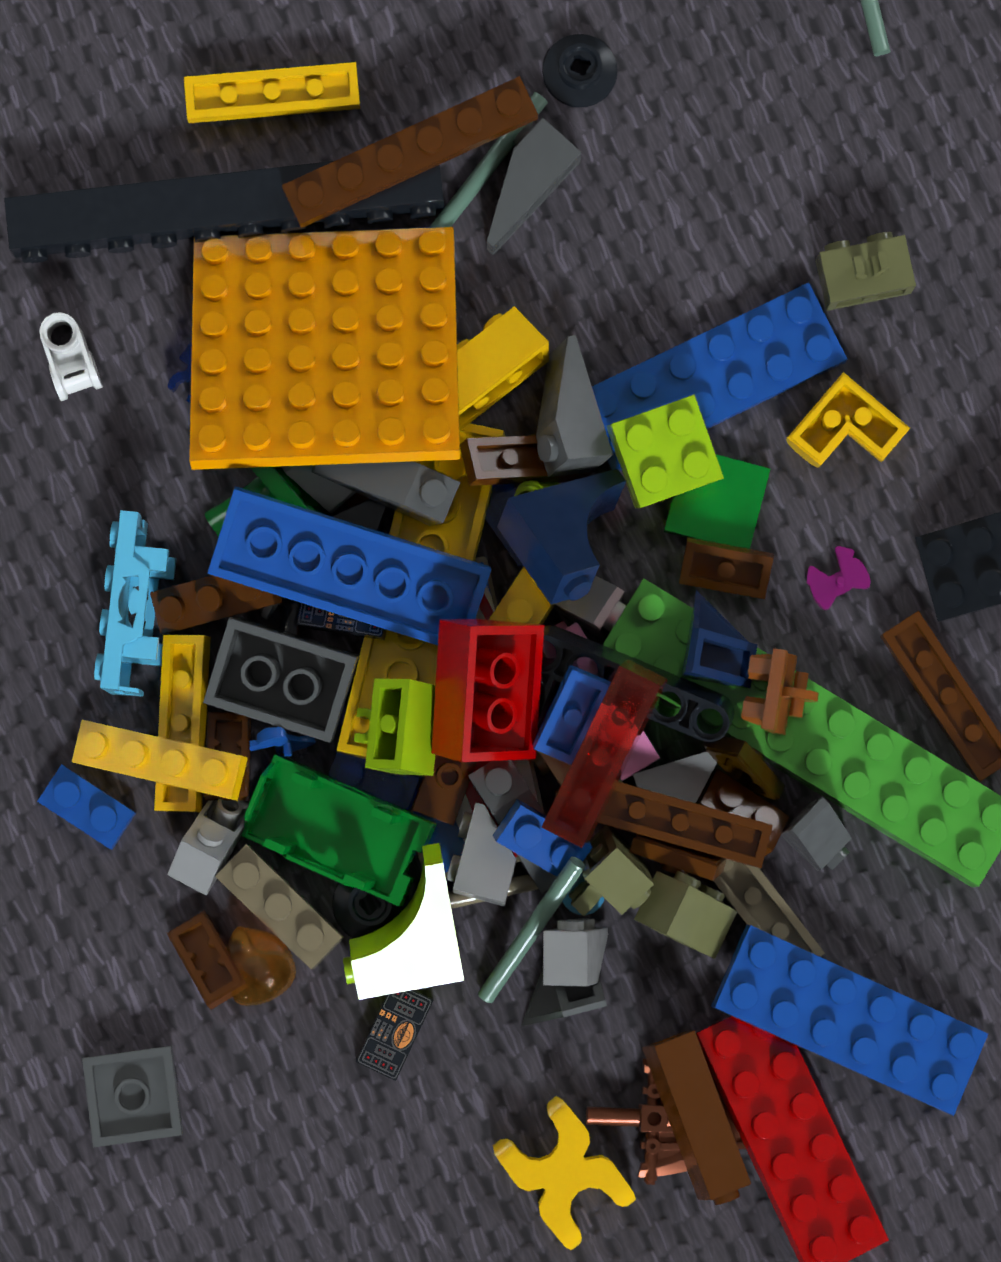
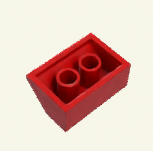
(487, 690)

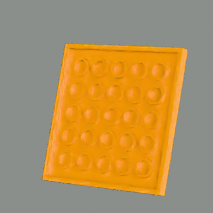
(324, 349)

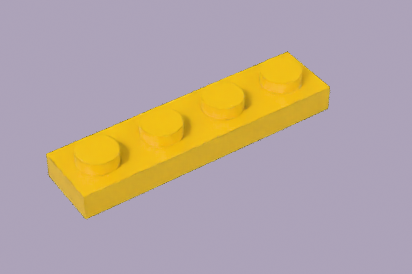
(272, 92)
(182, 709)
(159, 760)

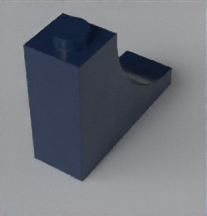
(551, 532)

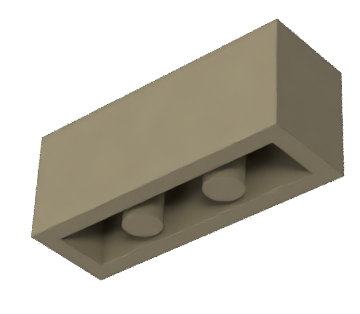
(279, 906)

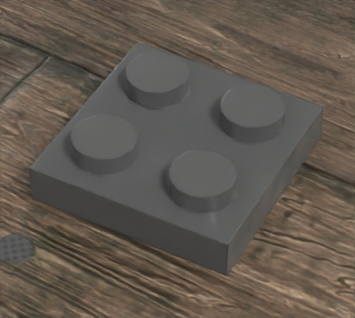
(132, 1096)

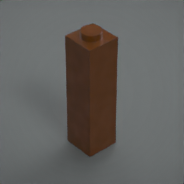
(697, 1117)

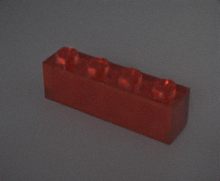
(604, 753)

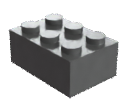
(281, 678)

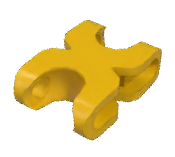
(564, 1173)

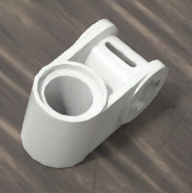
(69, 364)

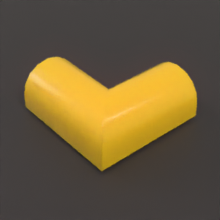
(844, 412)

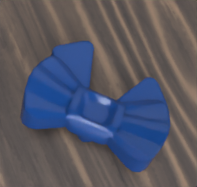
(281, 740)

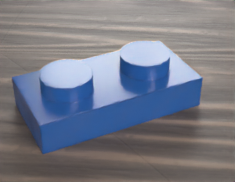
(570, 714)
(86, 807)
(524, 835)

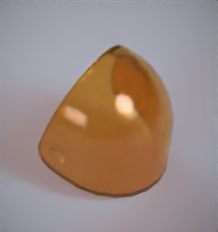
(263, 963)

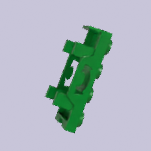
(336, 829)

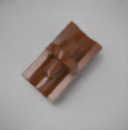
(779, 672)

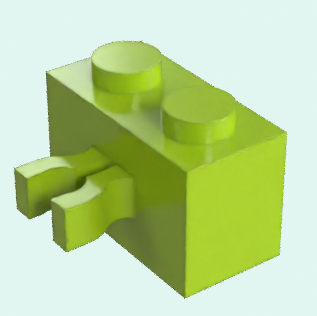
(399, 727)

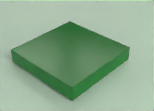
(723, 509)

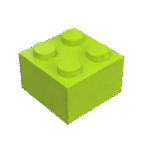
(664, 452)

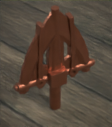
(660, 1145)

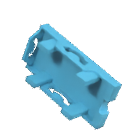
(132, 567)

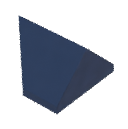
(716, 648)

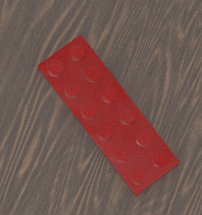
(791, 1142)

